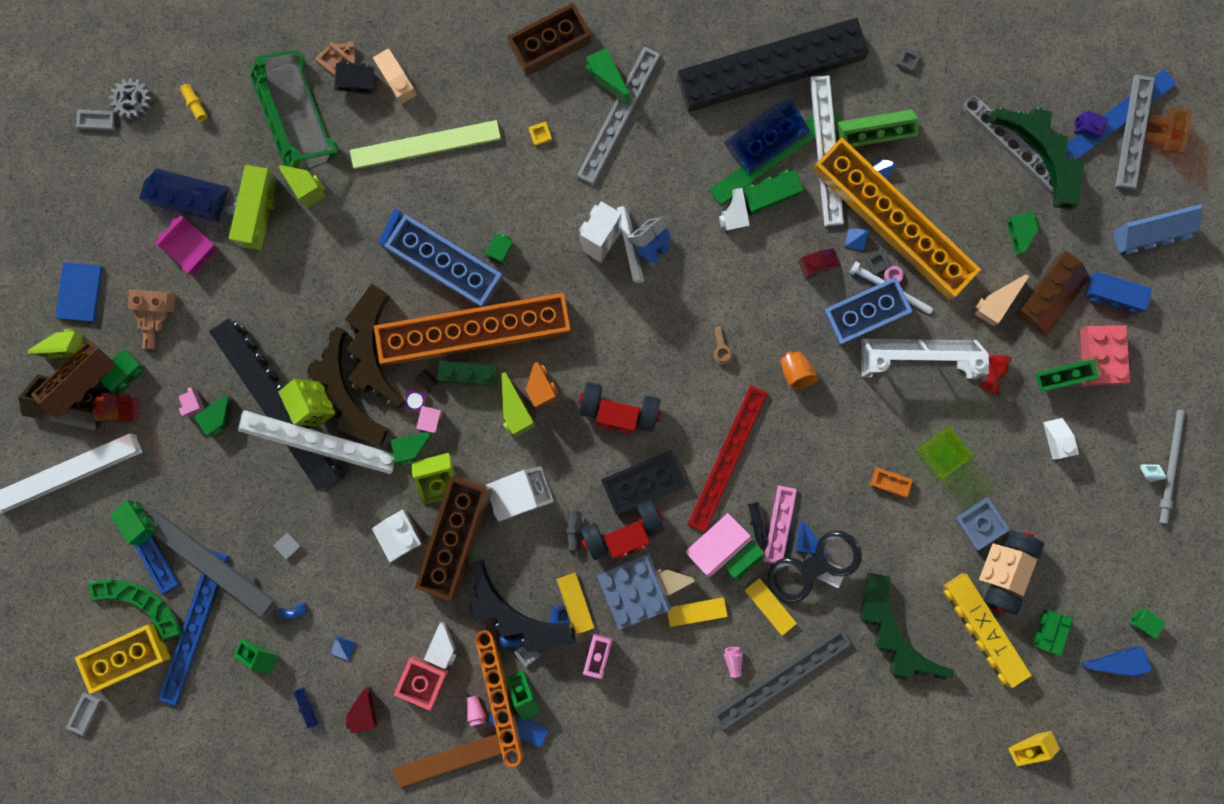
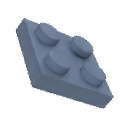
(982, 524)

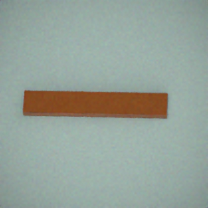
(448, 760)

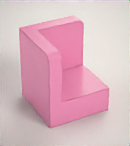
(190, 403)
(429, 419)

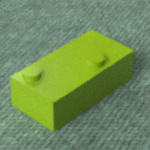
(253, 207)

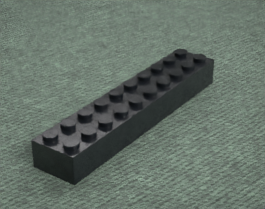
(772, 64)
(265, 389)

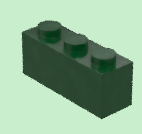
(467, 373)

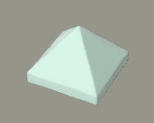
(1153, 472)

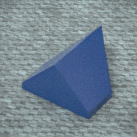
(806, 540)

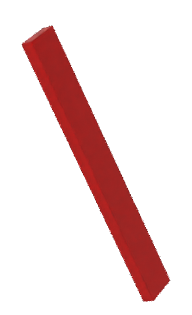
(727, 458)

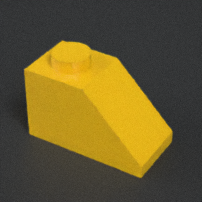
(1035, 749)

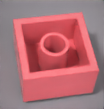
(421, 682)

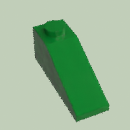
(606, 74)

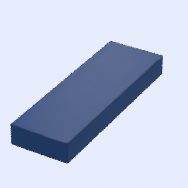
(157, 566)
(527, 729)

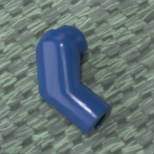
(292, 613)
(511, 643)

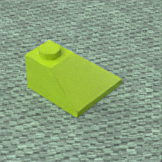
(58, 345)

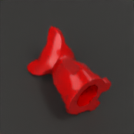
(998, 368)

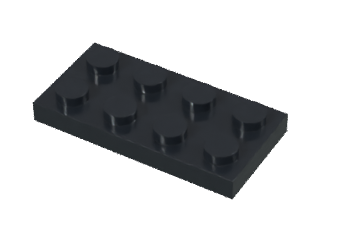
(643, 482)

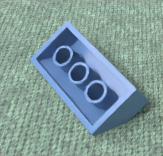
(1158, 229)

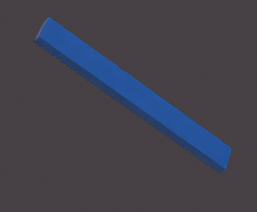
(1116, 117)
(190, 638)

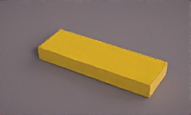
(575, 603)
(770, 606)
(697, 612)

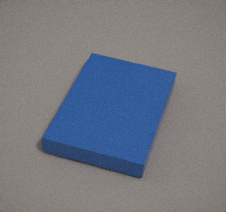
(79, 292)

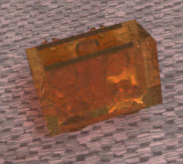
(1176, 128)

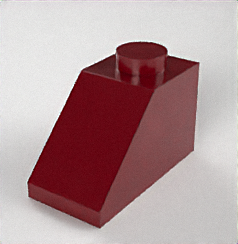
(818, 262)
(362, 713)

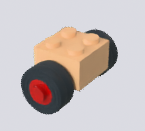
(1010, 570)

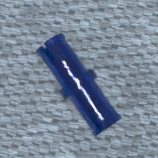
(305, 707)

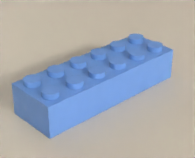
(444, 261)

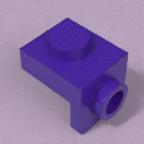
(1090, 123)

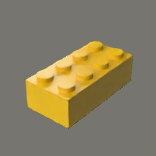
(122, 658)

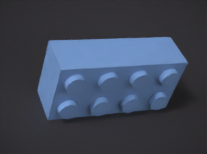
(867, 311)

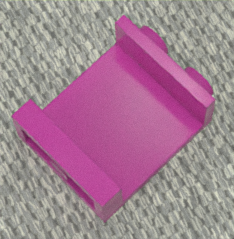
(186, 245)

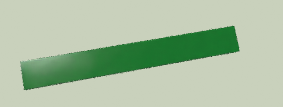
(741, 179)

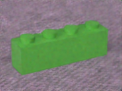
(879, 128)

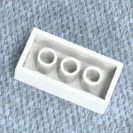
(600, 231)

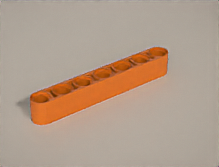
(506, 705)

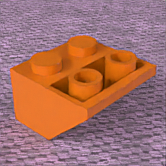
(539, 389)

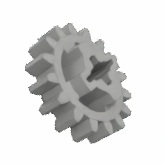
(122, 95)

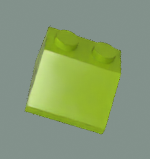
(305, 186)
(432, 477)

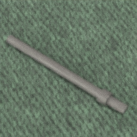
(1166, 503)

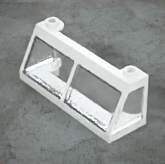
(968, 353)

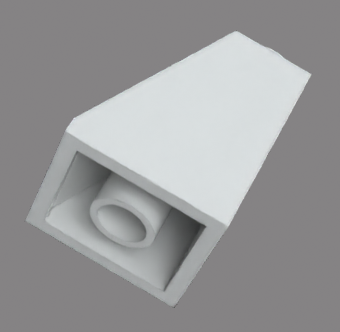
(519, 493)

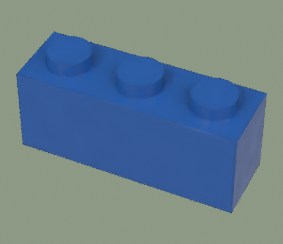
(1118, 293)

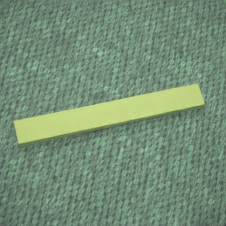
(425, 144)

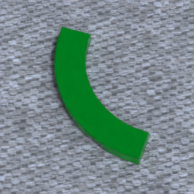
(142, 598)

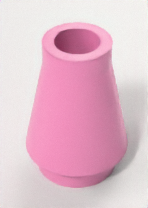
(733, 658)
(475, 711)

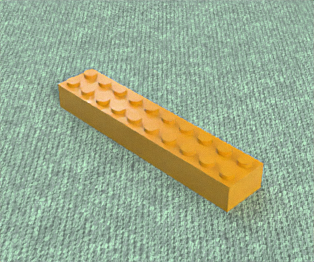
(895, 219)

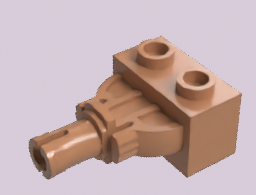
(150, 311)

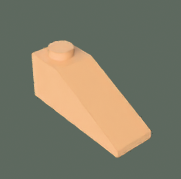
(395, 76)
(996, 304)

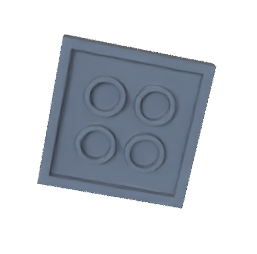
(634, 592)

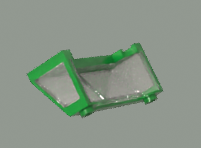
(291, 110)

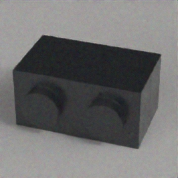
(354, 78)

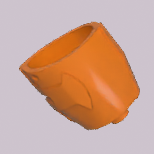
(798, 370)

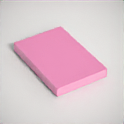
(718, 545)

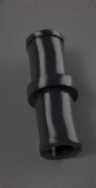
(757, 521)

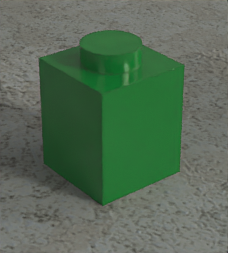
(499, 248)
(1147, 623)

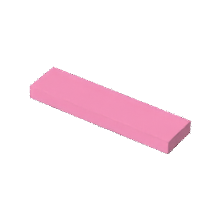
(780, 524)

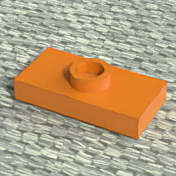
(891, 482)

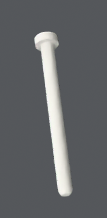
(876, 280)

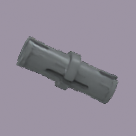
(573, 530)

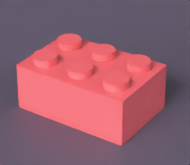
(1112, 350)

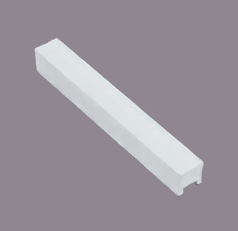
(69, 472)

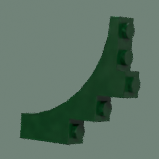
(1052, 147)
(905, 658)

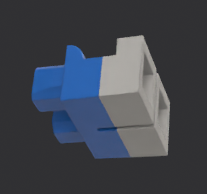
(651, 237)

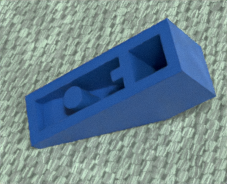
(1129, 662)

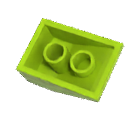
(514, 411)

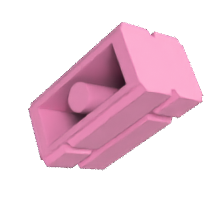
(597, 656)

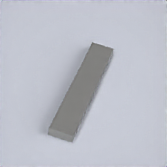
(1135, 132)

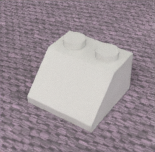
(397, 535)

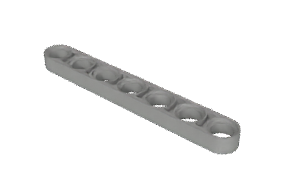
(1003, 141)

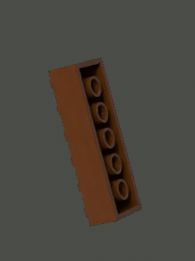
(453, 538)

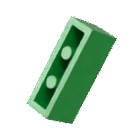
(772, 191)
(1069, 374)

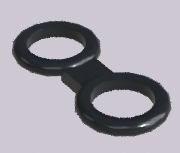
(815, 566)

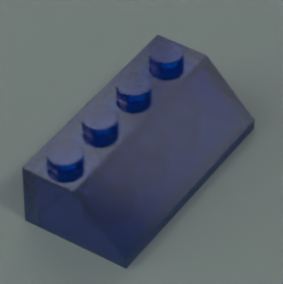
(767, 136)
(184, 194)

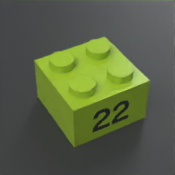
(306, 402)

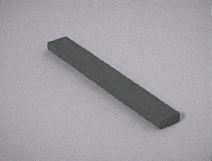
(211, 565)
(781, 679)

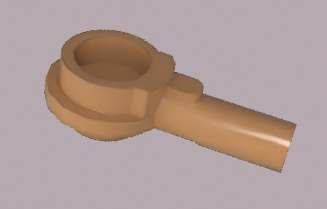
(722, 353)

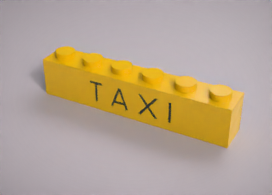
(986, 630)

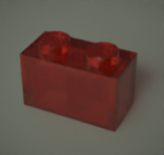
(115, 409)

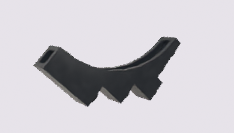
(490, 604)

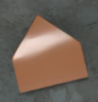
(335, 54)

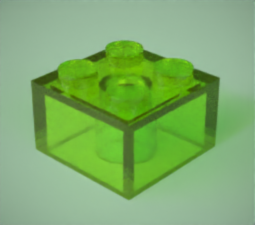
(943, 453)

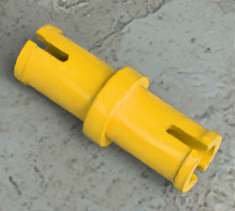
(193, 102)

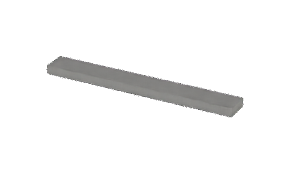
(618, 117)

